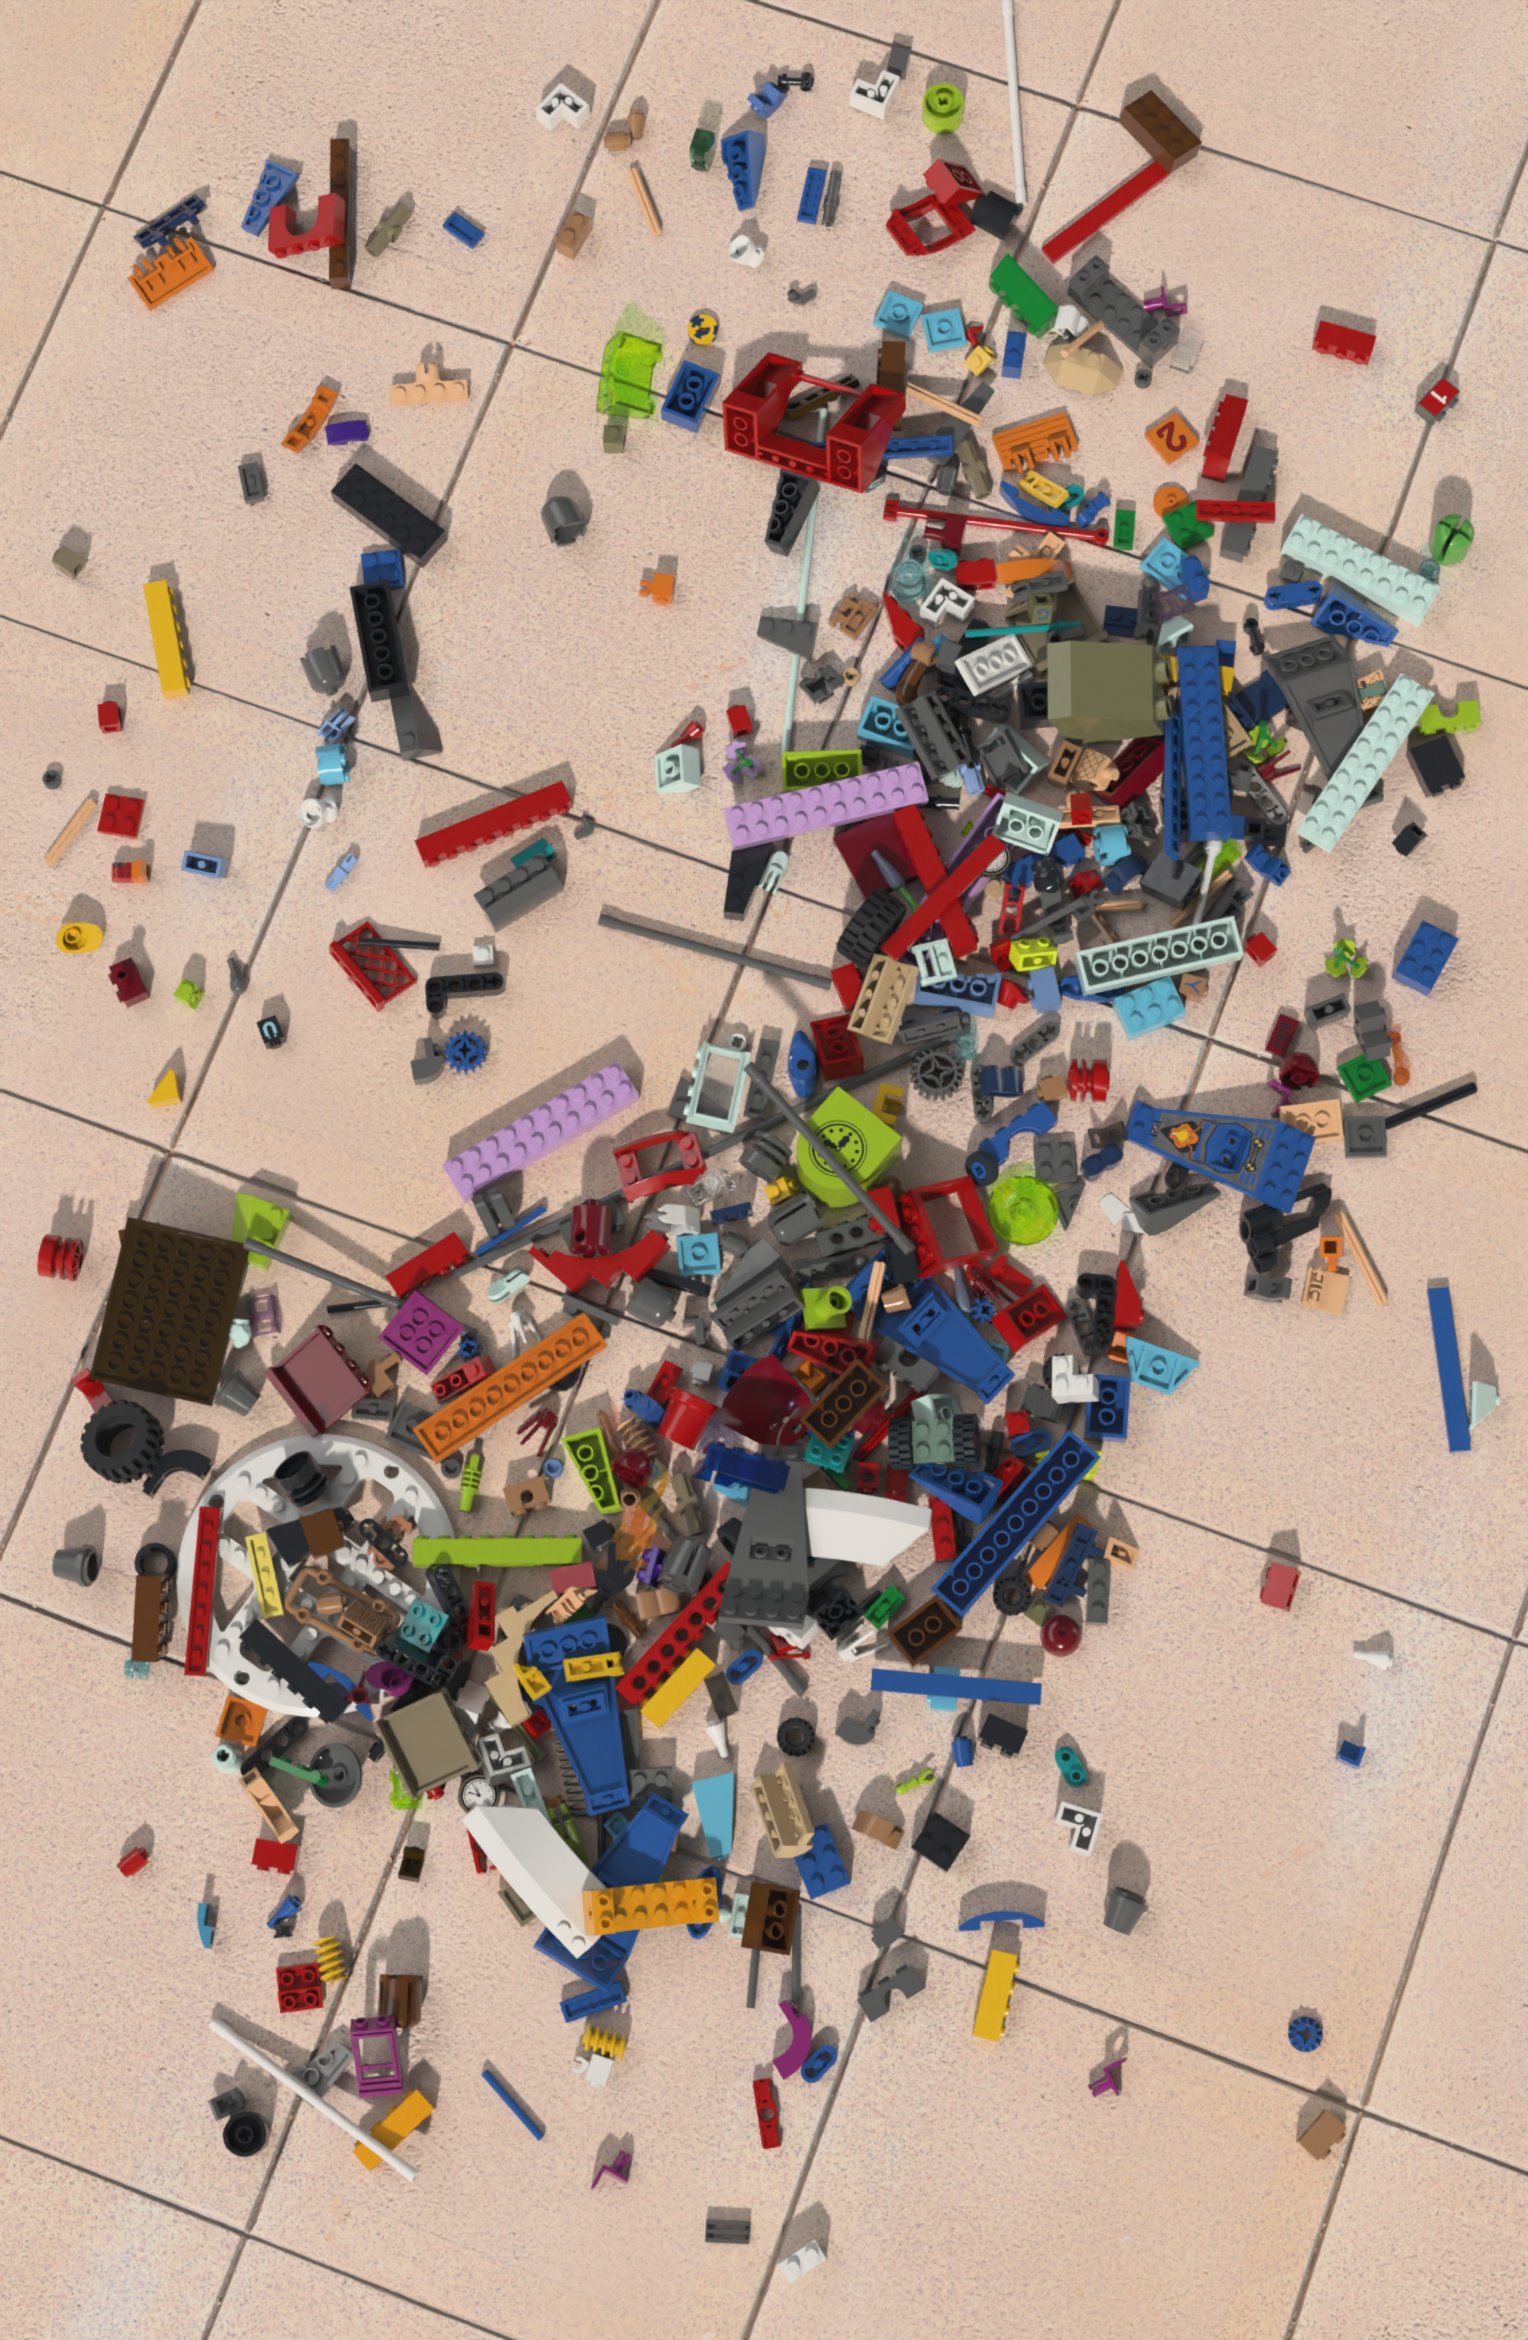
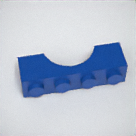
(1065, 851)
(1037, 1120)

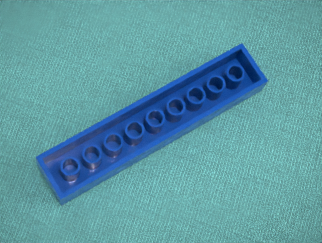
(1203, 743)
(1015, 1523)

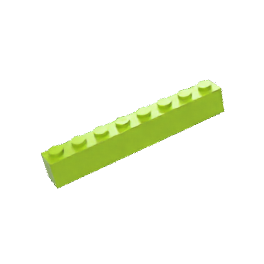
(497, 1551)

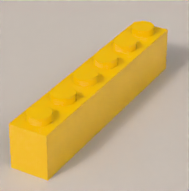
(166, 640)

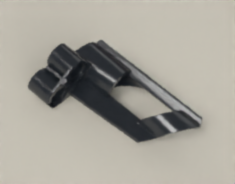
(1264, 1229)

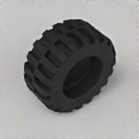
(871, 927)
(103, 1429)

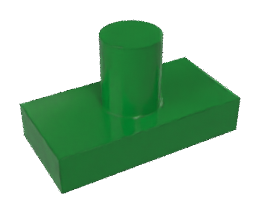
(838, 1479)

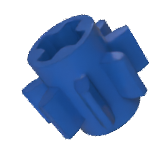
(977, 1308)
(463, 1351)

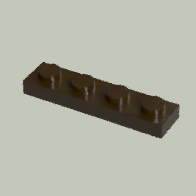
(816, 399)

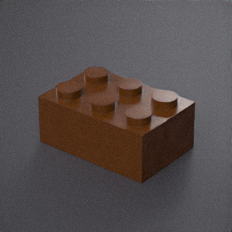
(924, 1632)
(770, 1918)

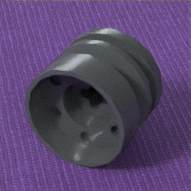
(767, 1153)

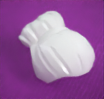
(746, 251)
(317, 812)

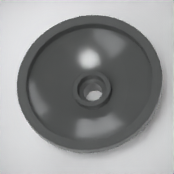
(334, 1761)

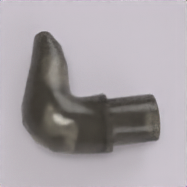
(1312, 789)

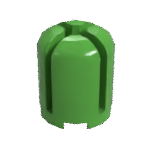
(1459, 540)

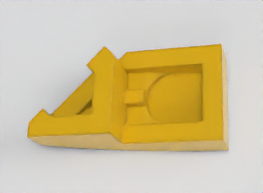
(532, 1681)

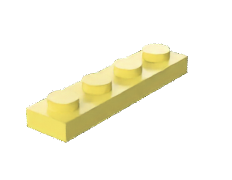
(264, 1576)

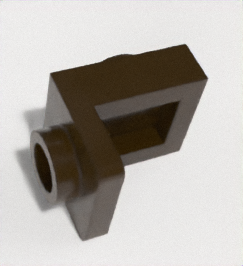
(412, 1864)

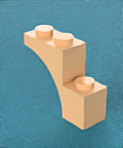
(269, 1805)

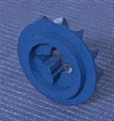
(1297, 2040)

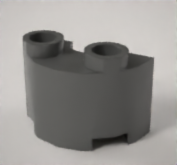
(821, 686)
(1136, 819)

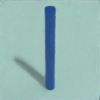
(506, 1233)
(512, 2104)

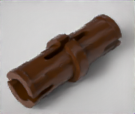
(628, 1618)

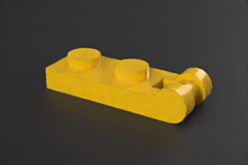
(1043, 489)
(592, 1667)

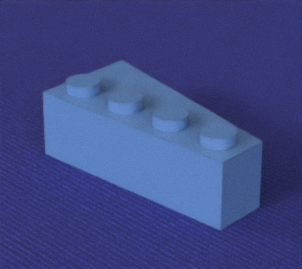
(965, 994)

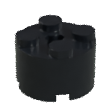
(236, 2127)

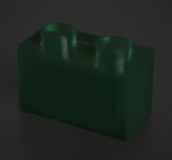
(702, 150)

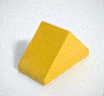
(166, 1092)

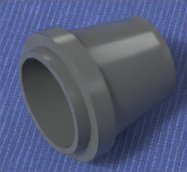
(236, 1394)
(77, 1564)
(1123, 1909)

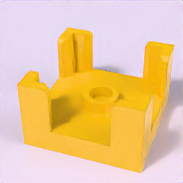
(886, 1103)

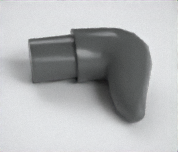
(586, 831)

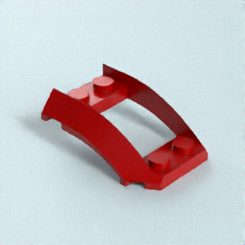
(909, 242)
(631, 1173)

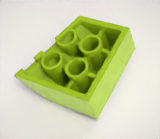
(260, 1222)

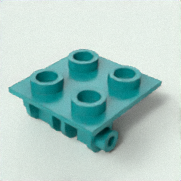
(834, 1458)
(422, 1625)

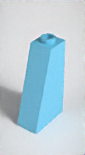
(715, 1806)

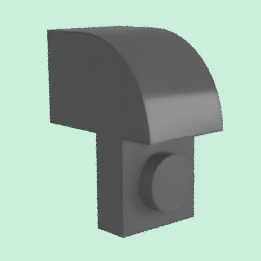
(429, 1068)
(1267, 1288)
(857, 1735)

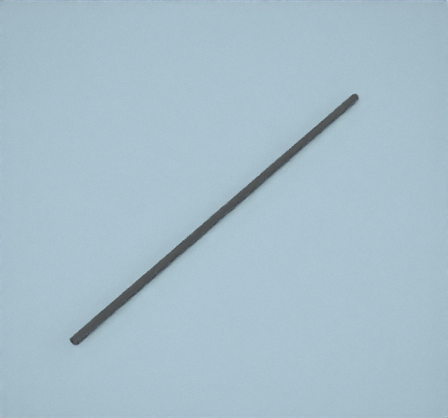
(719, 1147)

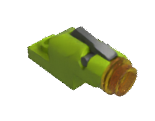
(565, 1826)

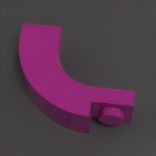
(797, 2053)

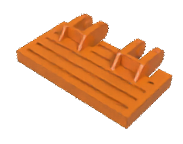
(171, 275)
(1034, 441)

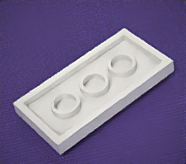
(993, 664)

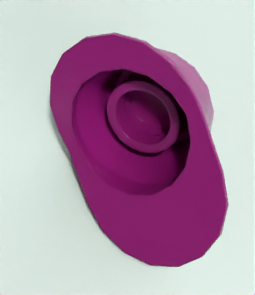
(389, 1678)

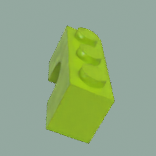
(1466, 719)

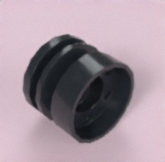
(301, 1478)

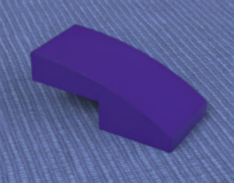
(346, 431)

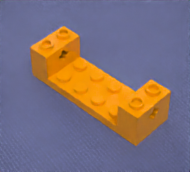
(650, 1906)

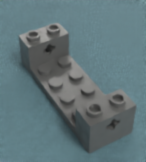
(1121, 314)

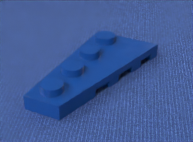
(272, 190)

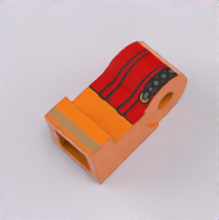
(130, 872)

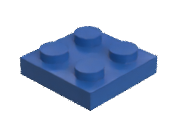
(383, 566)

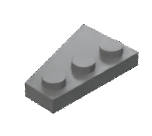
(324, 2070)

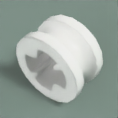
(739, 1037)

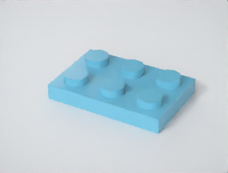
(1164, 565)

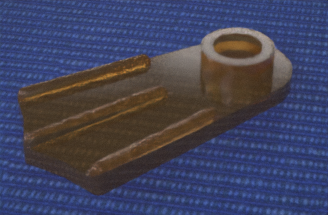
(608, 1431)

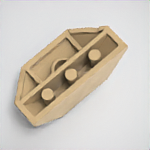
(1082, 370)

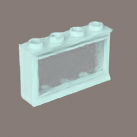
(717, 1087)

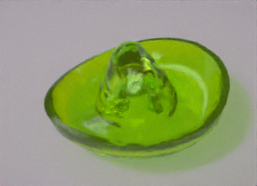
(1023, 1210)

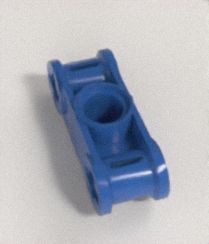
(1293, 595)

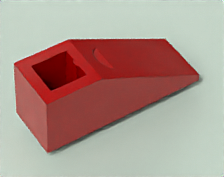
(902, 627)
(463, 1378)

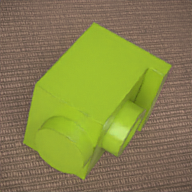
(188, 994)

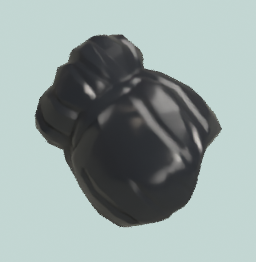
(1046, 875)

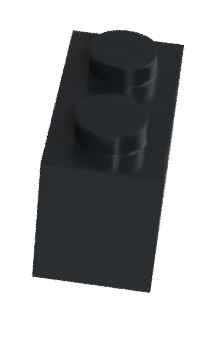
(899, 1266)

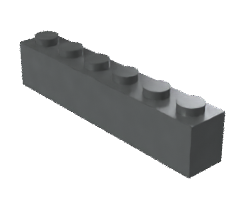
(1252, 489)

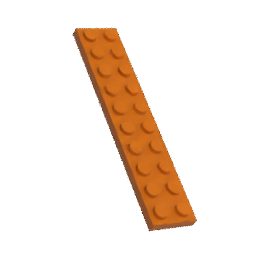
(510, 1388)

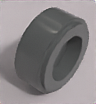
(451, 1468)

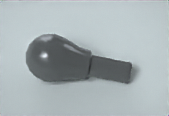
(237, 982)

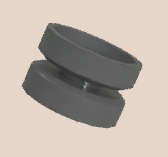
(494, 1211)

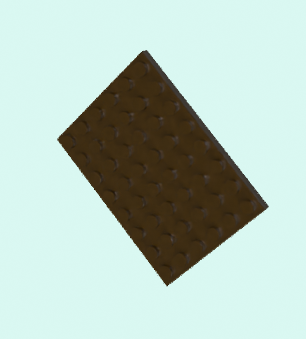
(169, 1311)

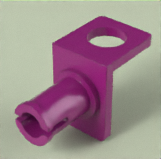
(1160, 303)
(1281, 1090)
(1107, 2082)
(615, 2170)

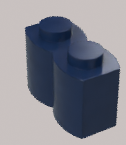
(1001, 1082)
(1106, 1160)

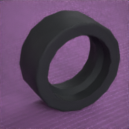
(142, 1553)

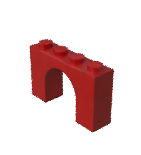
(326, 232)

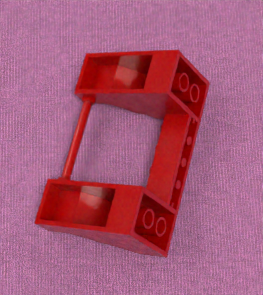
(852, 444)

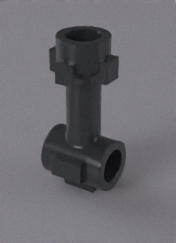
(805, 82)
(1250, 628)
(963, 1539)

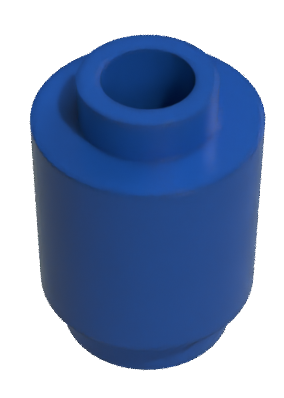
(962, 1751)

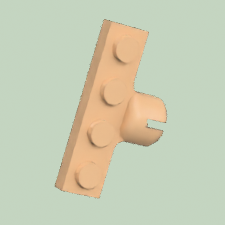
(428, 388)
(1047, 550)
(1100, 814)

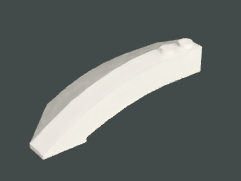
(860, 1526)
(537, 1868)

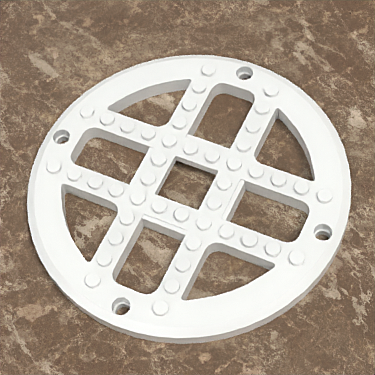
(246, 1482)

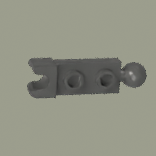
(1146, 613)
(827, 1267)

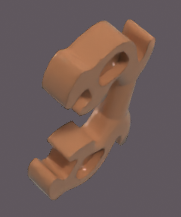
(396, 1524)

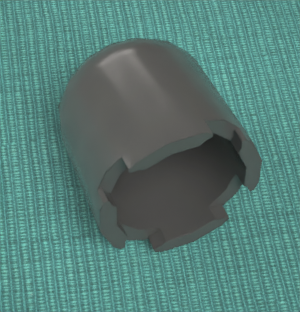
(562, 520)
(324, 670)
(652, 1304)

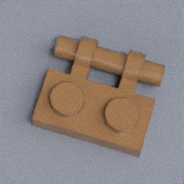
(858, 618)

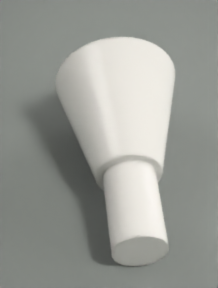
(1378, 1658)
(716, 1731)

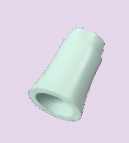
(232, 1763)

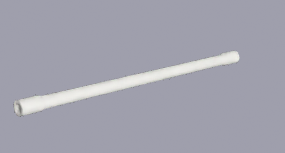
(1020, 190)
(399, 2164)

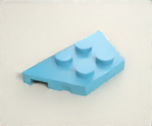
(1157, 1366)

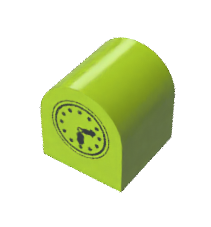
(857, 1141)

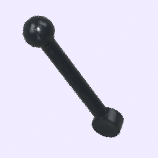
(884, 1288)

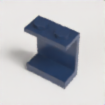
(1258, 702)

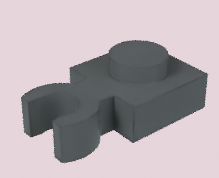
(1088, 908)

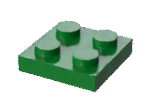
(1184, 528)
(1363, 1078)

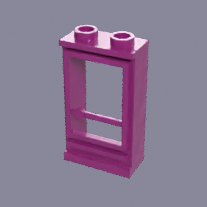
(377, 2085)

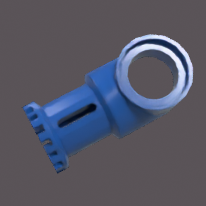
(1092, 509)

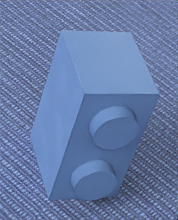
(205, 864)
(1044, 990)

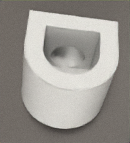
(701, 1373)

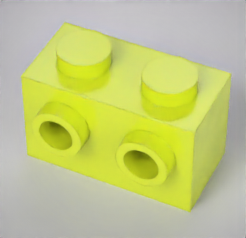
(1033, 954)

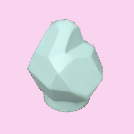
(240, 1332)

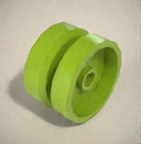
(943, 108)

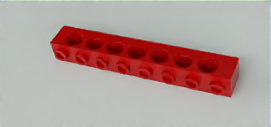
(670, 1637)

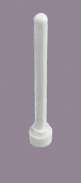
(1213, 849)

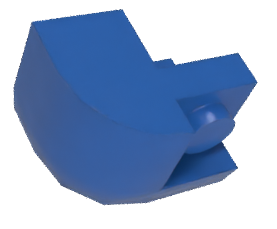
(733, 1368)

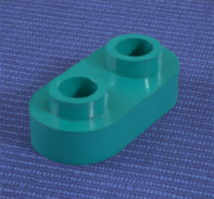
(1070, 503)
(942, 559)
(1069, 1767)

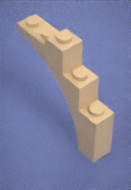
(506, 1685)

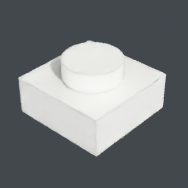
(483, 956)

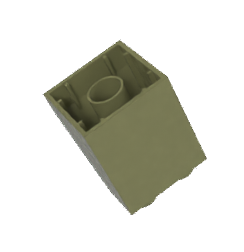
(1106, 691)

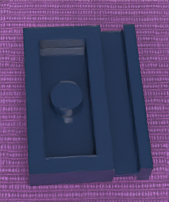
(1120, 621)
(731, 1213)

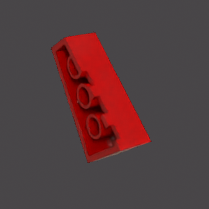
(1223, 437)
(832, 1350)

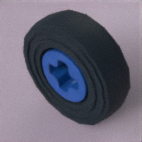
(988, 1165)

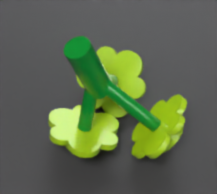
(1260, 739)
(1343, 951)

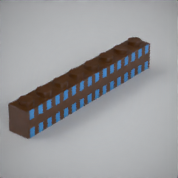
(341, 185)

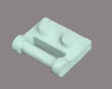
(940, 959)

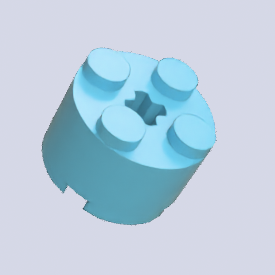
(332, 764)
(1111, 844)

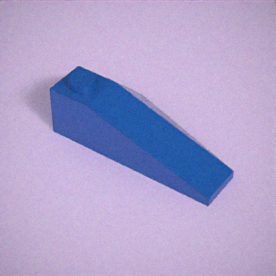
(744, 159)
(1347, 616)
(966, 1492)

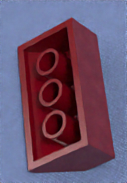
(1137, 768)

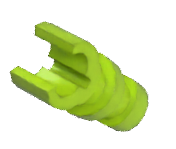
(902, 1788)

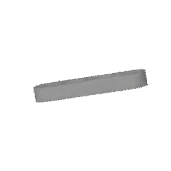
(1263, 792)

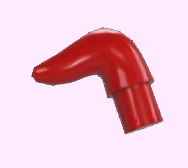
(970, 334)

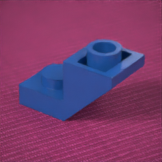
(1267, 866)

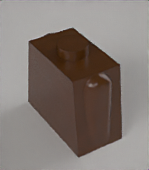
(323, 1532)

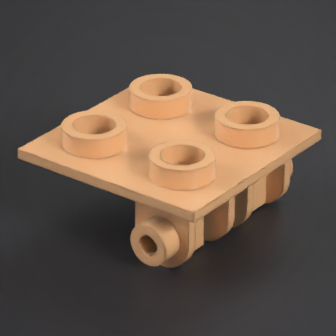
(1325, 1291)
(570, 1602)

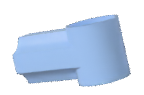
(972, 779)

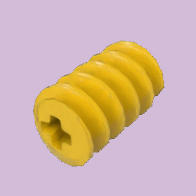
(330, 1959)
(604, 2042)

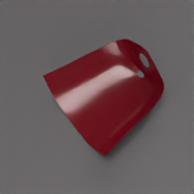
(761, 1402)

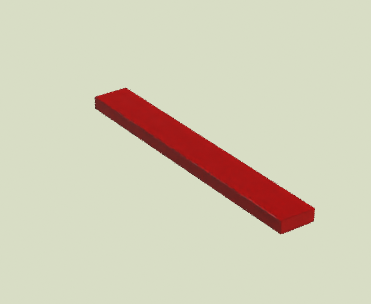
(1104, 212)
(943, 897)
(202, 1591)

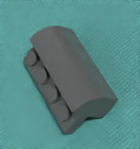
(933, 735)
(518, 892)
(758, 1310)

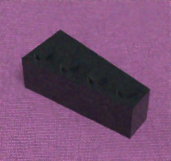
(790, 509)
(743, 879)

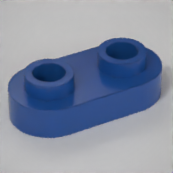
(1030, 1442)
(744, 1667)
(819, 2064)

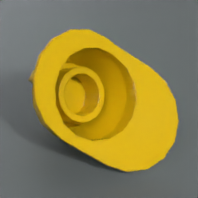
(79, 937)

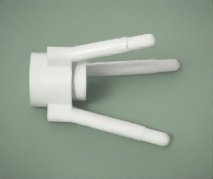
(519, 1322)
(846, 1649)

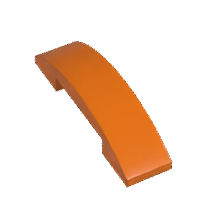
(312, 420)
(1019, 570)
(1046, 1564)

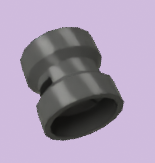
(1289, 572)

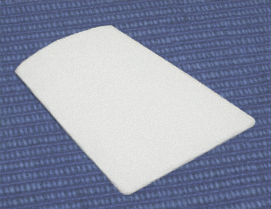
(1113, 1208)
(1130, 1223)

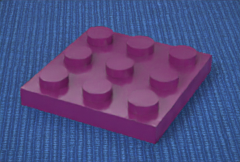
(421, 1332)

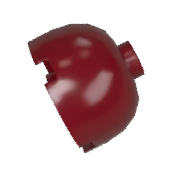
(1299, 1070)
(633, 1466)
(1060, 1635)

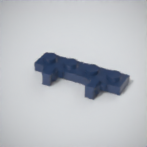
(160, 228)
(1076, 1551)

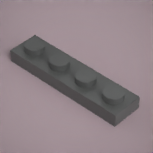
(766, 1062)

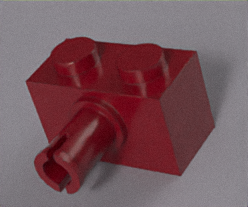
(951, 536)
(128, 981)

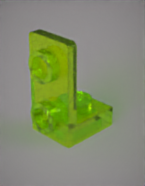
(406, 1803)

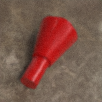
(690, 733)

